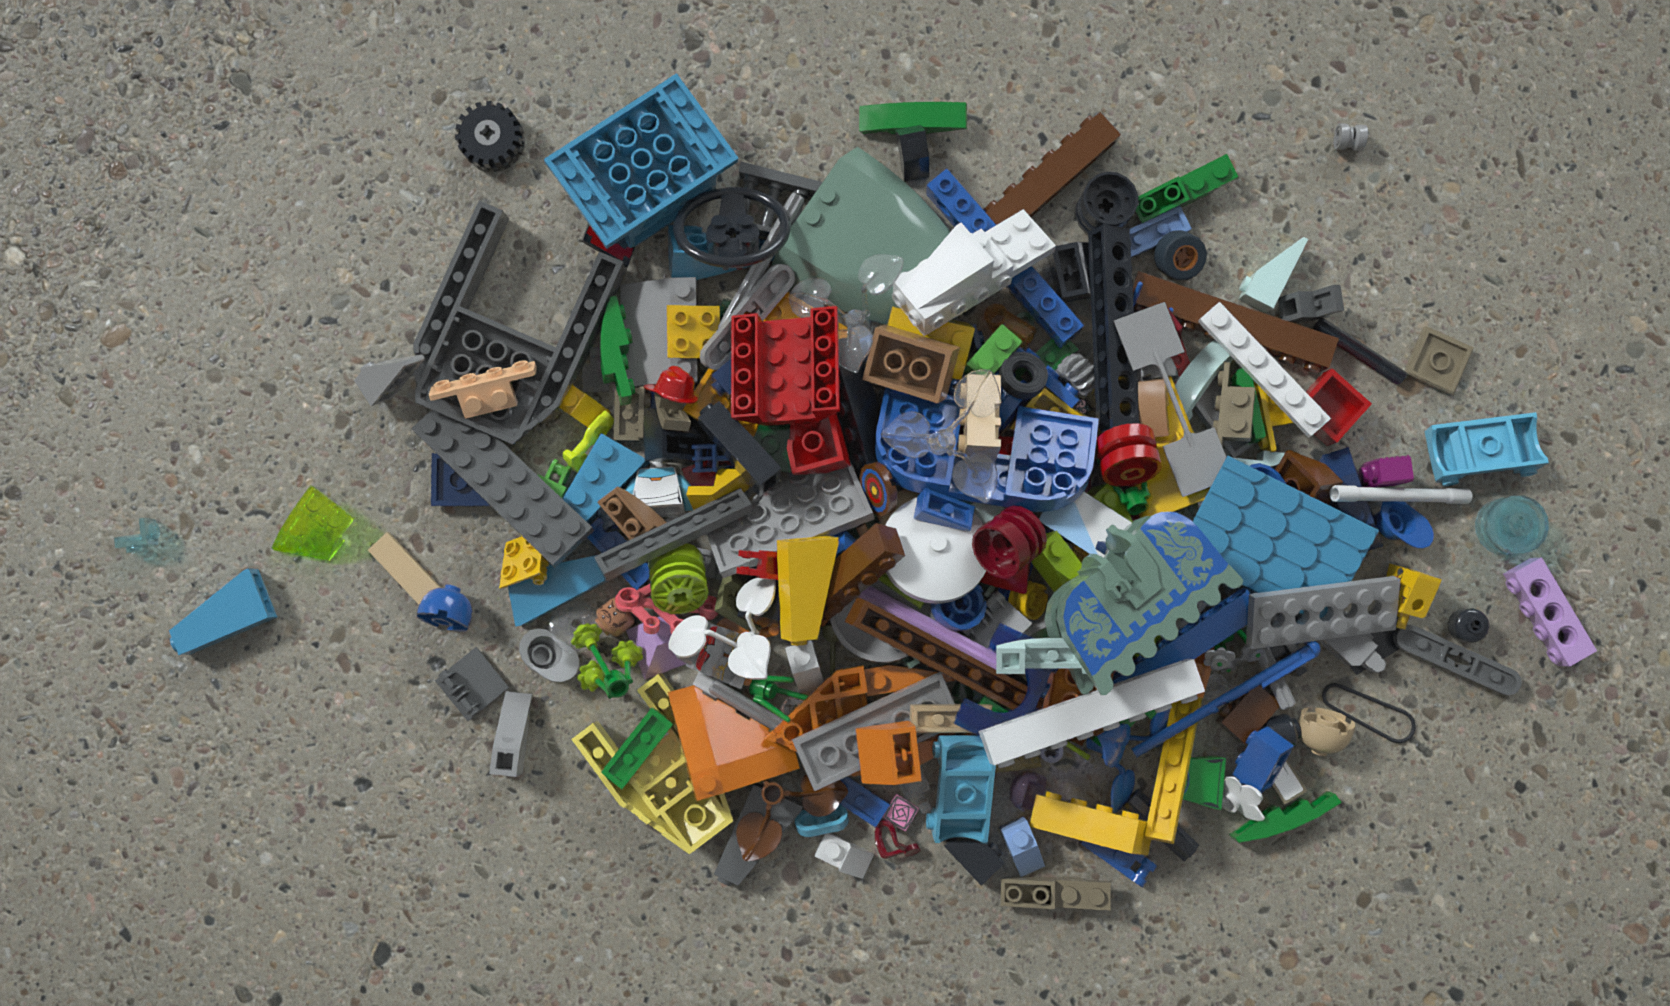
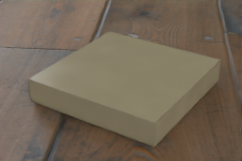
(1438, 360)

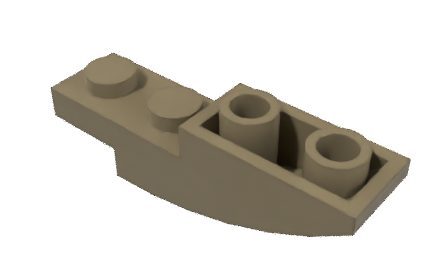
(1055, 892)

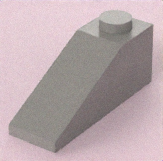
(384, 379)

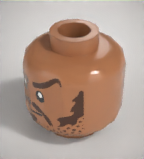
(612, 619)

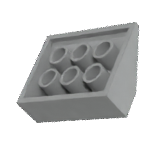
(647, 321)

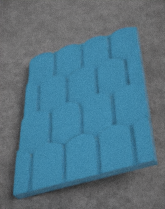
(1278, 533)

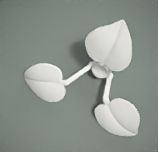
(752, 650)

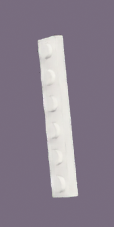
(1264, 370)

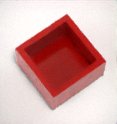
(1339, 402)

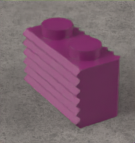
(1386, 472)

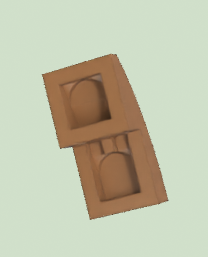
(1153, 406)

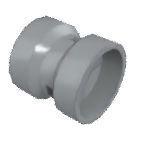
(1350, 137)

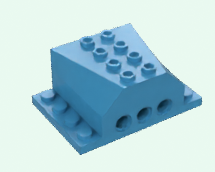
(642, 164)

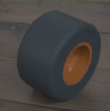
(1187, 261)

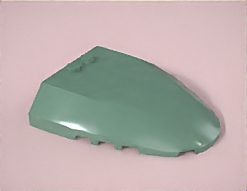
(856, 215)

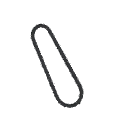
(1376, 701)

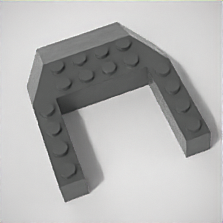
(467, 343)

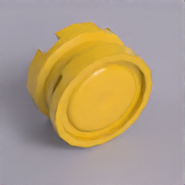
(1032, 603)

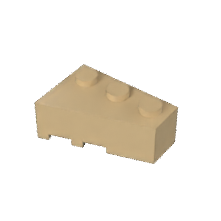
(981, 432)

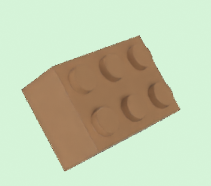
(911, 363)

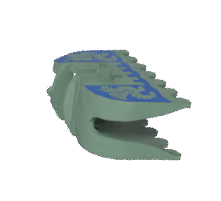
(1134, 593)

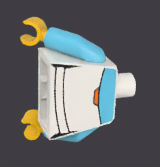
(661, 489)

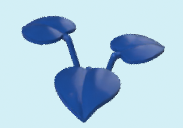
(1112, 750)

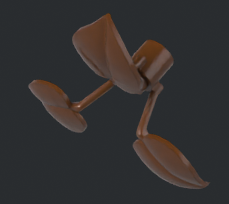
(761, 836)

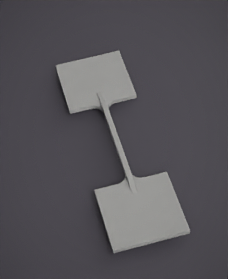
(1149, 340)

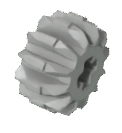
(1078, 373)

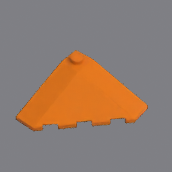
(724, 747)

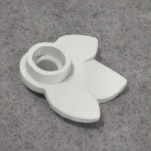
(1242, 799)

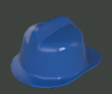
(1402, 522)

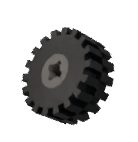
(499, 145)

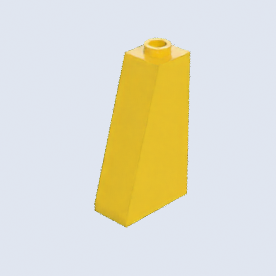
(803, 583)

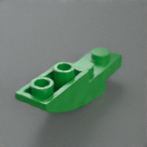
(1186, 189)
(613, 351)

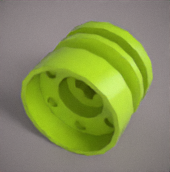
(678, 580)

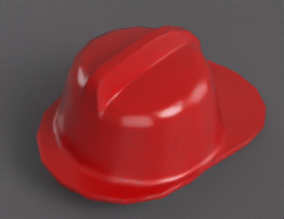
(675, 386)

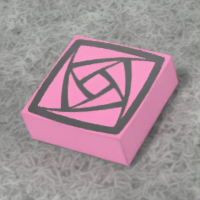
(900, 812)

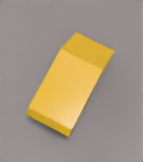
(726, 482)

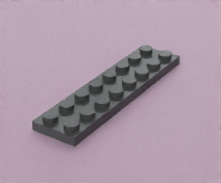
(506, 485)

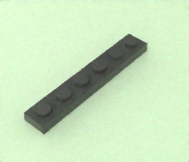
(673, 534)

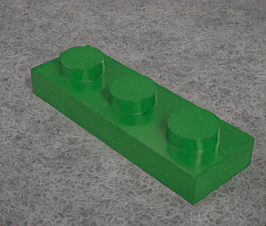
(637, 748)

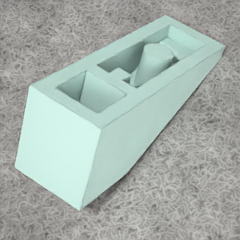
(1267, 283)

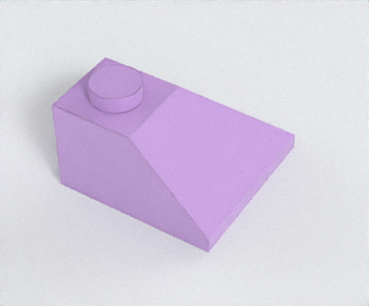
(656, 655)

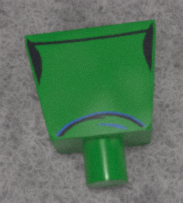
(1205, 781)

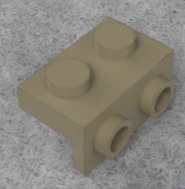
(630, 417)

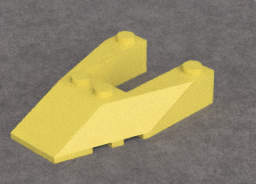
(661, 787)

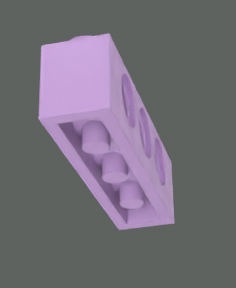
(1576, 641)

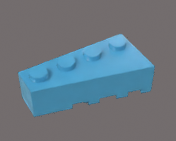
(602, 471)

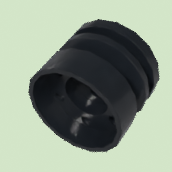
(1111, 192)

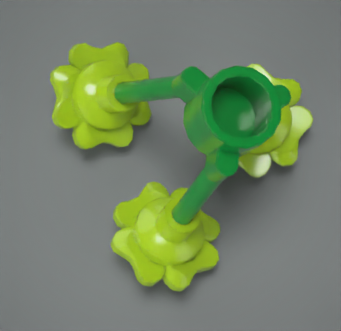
(597, 674)

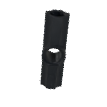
(1184, 844)

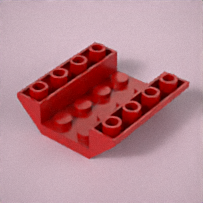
(785, 368)

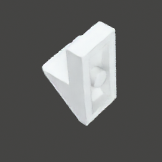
(844, 855)

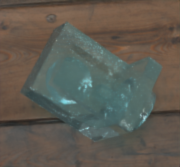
(148, 537)

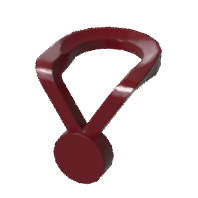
(907, 850)

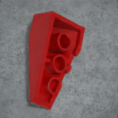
(817, 447)

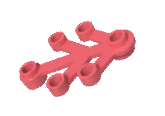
(635, 601)

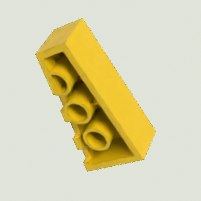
(1090, 824)

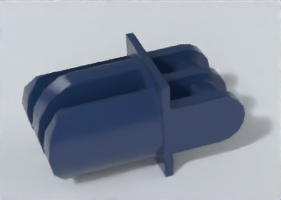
(712, 459)

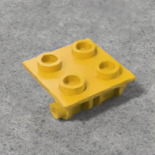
(690, 329)
(521, 563)

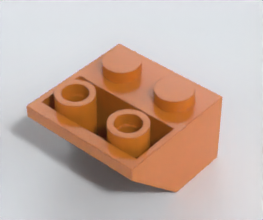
(888, 753)

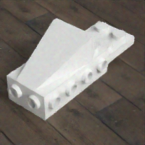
(969, 270)

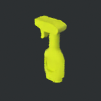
(602, 424)

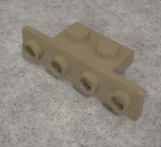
(1234, 409)

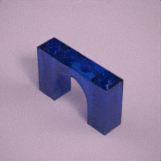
(976, 717)

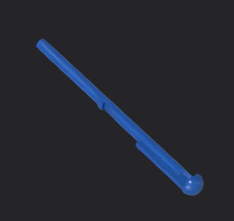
(1265, 678)

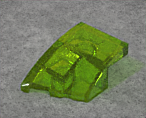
(313, 527)

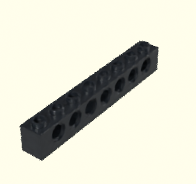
(1110, 300)

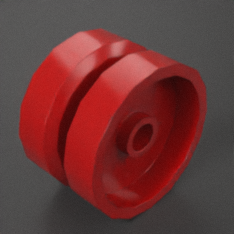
(1128, 455)

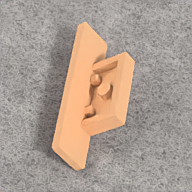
(485, 391)

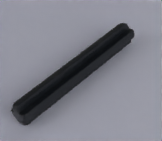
(1362, 352)

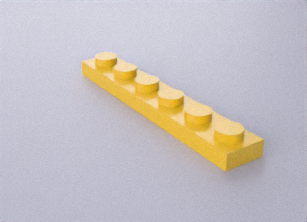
(1171, 776)

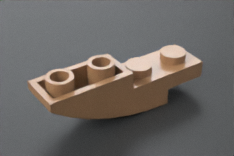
(630, 513)

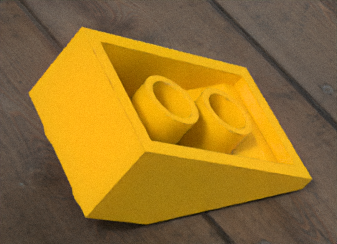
(952, 332)

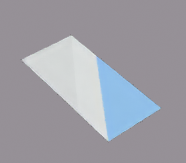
(1084, 522)

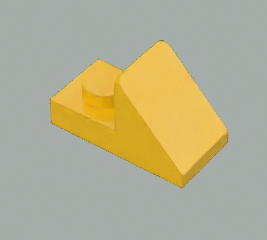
(581, 406)

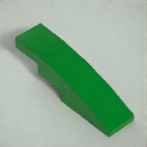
(932, 116)
(1283, 820)

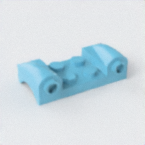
(1484, 447)
(962, 789)

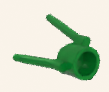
(1132, 497)
(767, 689)

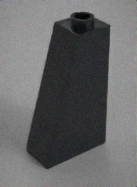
(740, 448)

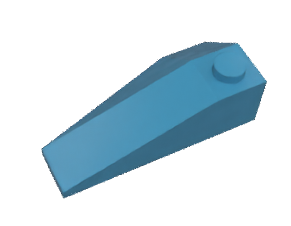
(683, 265)

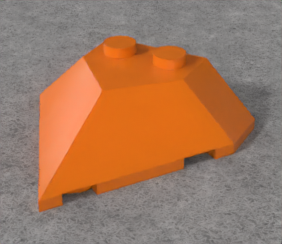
(831, 700)

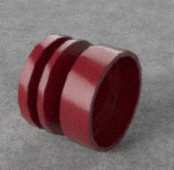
(1009, 542)

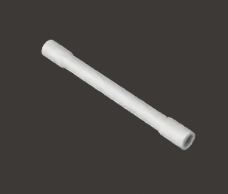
(1344, 493)

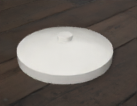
(937, 558)

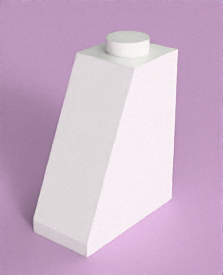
(805, 667)

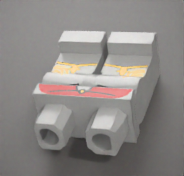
(711, 658)

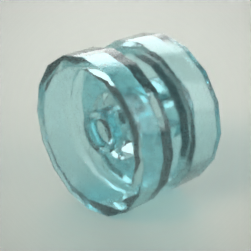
(1512, 525)

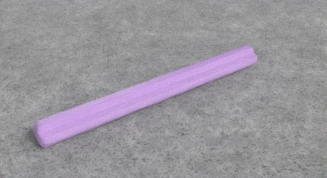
(929, 626)

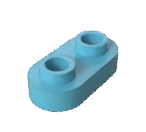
(823, 824)

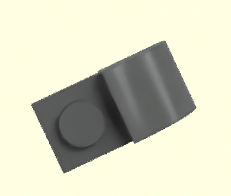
(1311, 305)

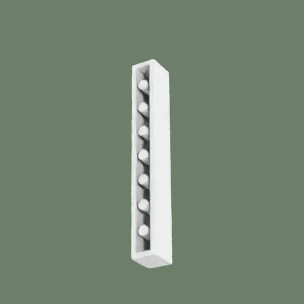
(1090, 712)

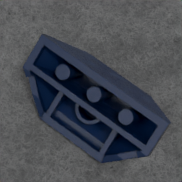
(1343, 466)

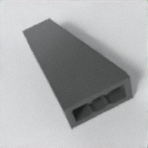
(732, 867)

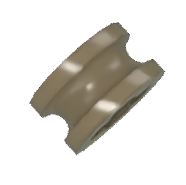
(610, 641)

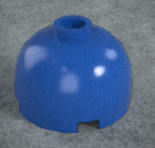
(447, 608)
(961, 613)

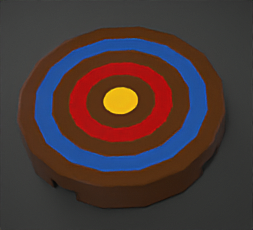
(878, 488)

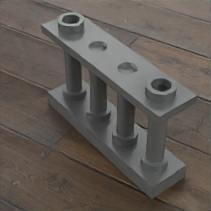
(776, 182)

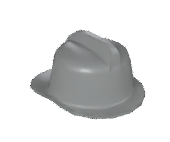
(546, 658)

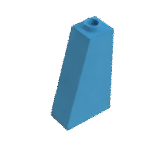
(562, 585)
(228, 612)

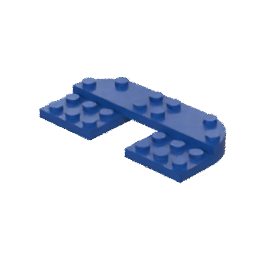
(1046, 465)

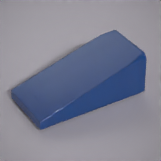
(943, 510)

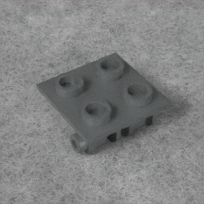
(471, 683)

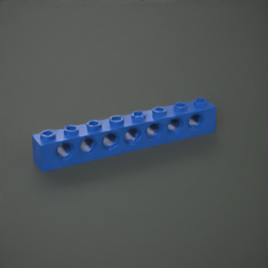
(1026, 286)

